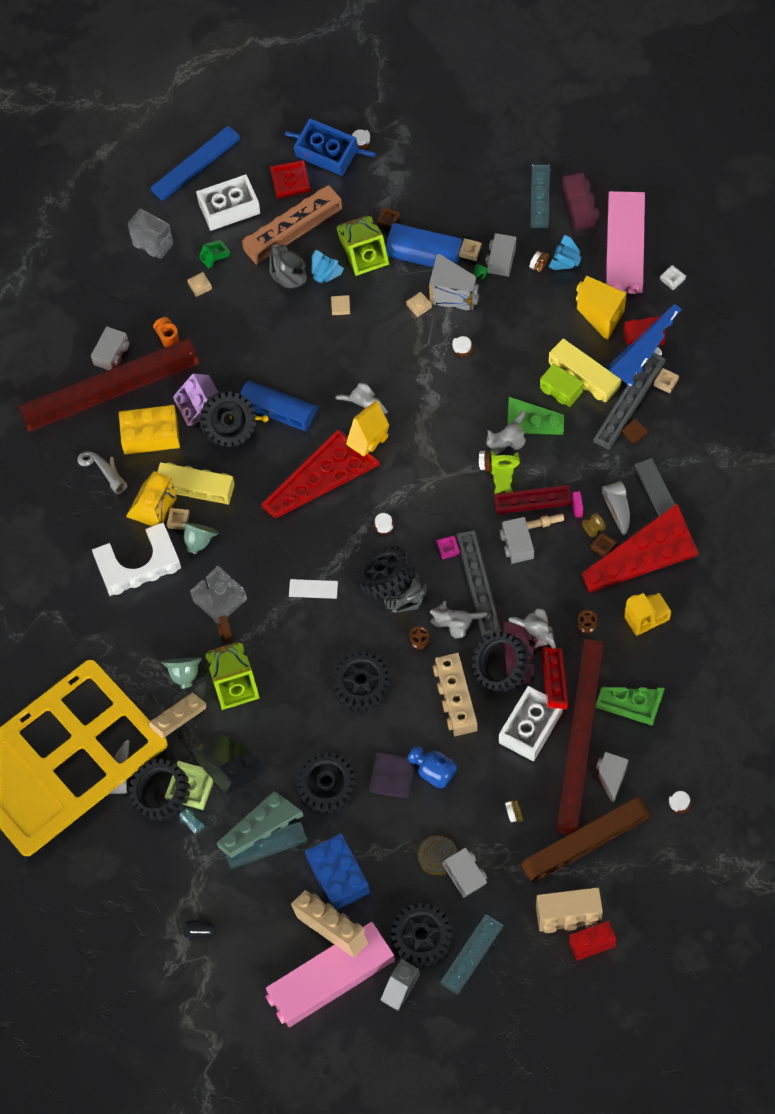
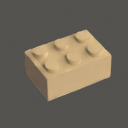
(569, 910)

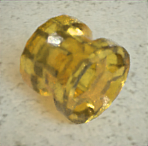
(593, 525)

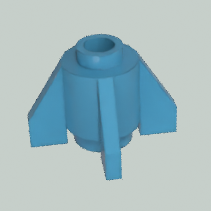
(566, 255)
(324, 267)

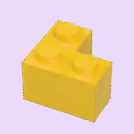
(646, 612)

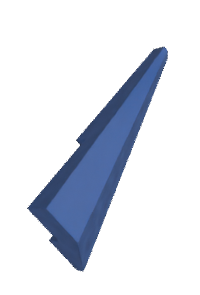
(638, 352)

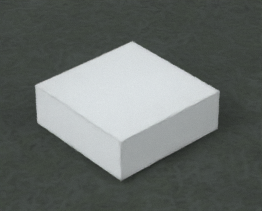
(672, 277)

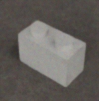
(501, 254)
(110, 348)
(517, 540)
(465, 872)

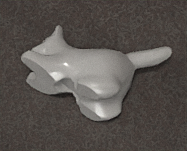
(361, 396)
(510, 436)
(456, 620)
(537, 626)

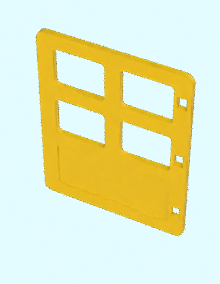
(32, 797)

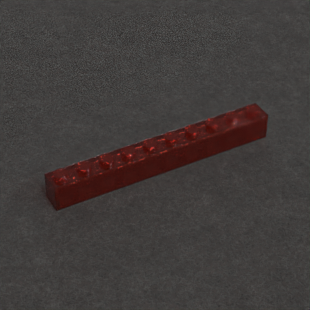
(108, 384)
(580, 737)

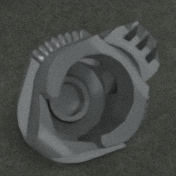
(287, 274)
(409, 597)

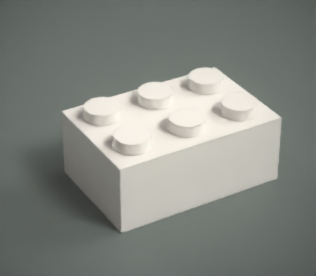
(228, 202)
(529, 724)

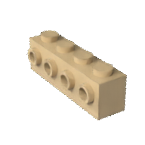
(456, 694)
(329, 923)

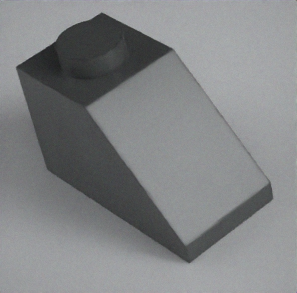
(400, 985)

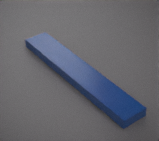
(195, 163)

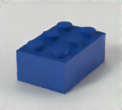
(326, 147)
(337, 872)

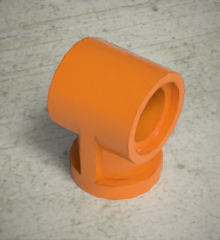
(164, 328)

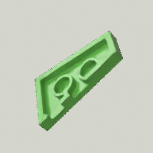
(536, 419)
(631, 703)

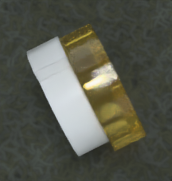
(514, 811)

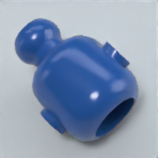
(434, 766)

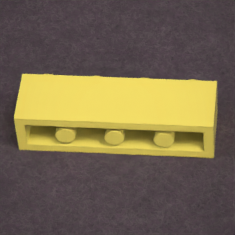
(595, 377)
(199, 483)

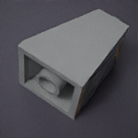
(452, 285)

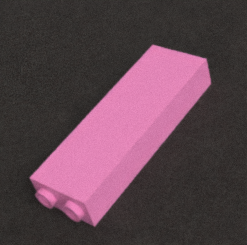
(625, 241)
(327, 978)

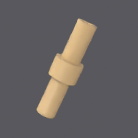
(545, 521)

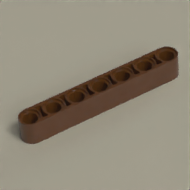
(585, 839)

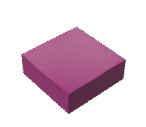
(577, 504)
(447, 547)

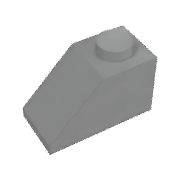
(611, 773)

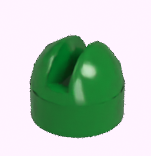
(480, 271)

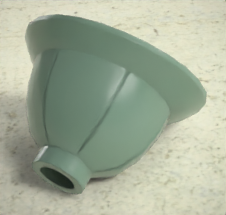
(197, 536)
(182, 670)

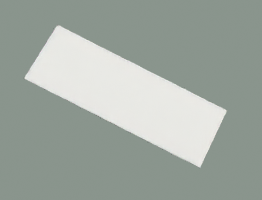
(313, 588)

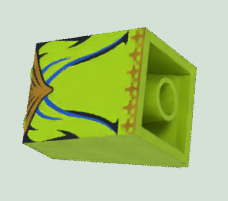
(363, 244)
(232, 675)

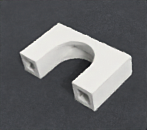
(119, 578)

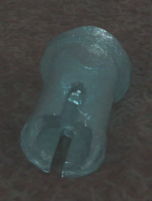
(191, 821)

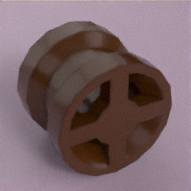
(584, 617)
(419, 633)

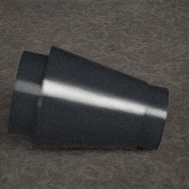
(197, 929)

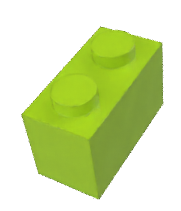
(561, 385)

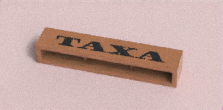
(292, 223)

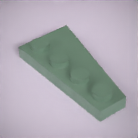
(259, 823)

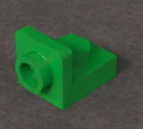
(213, 251)

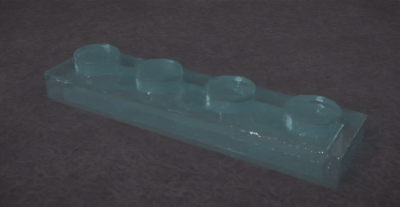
(540, 196)
(278, 841)
(471, 954)

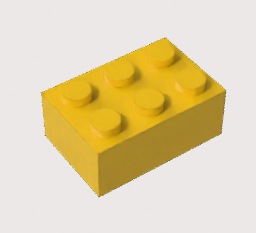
(149, 429)

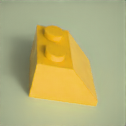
(368, 429)

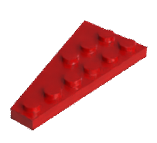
(322, 472)
(652, 548)

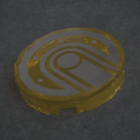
(433, 853)

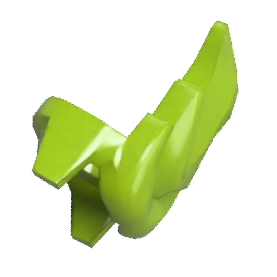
(502, 469)

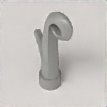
(109, 470)

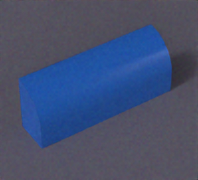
(421, 245)
(279, 405)

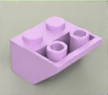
(193, 395)

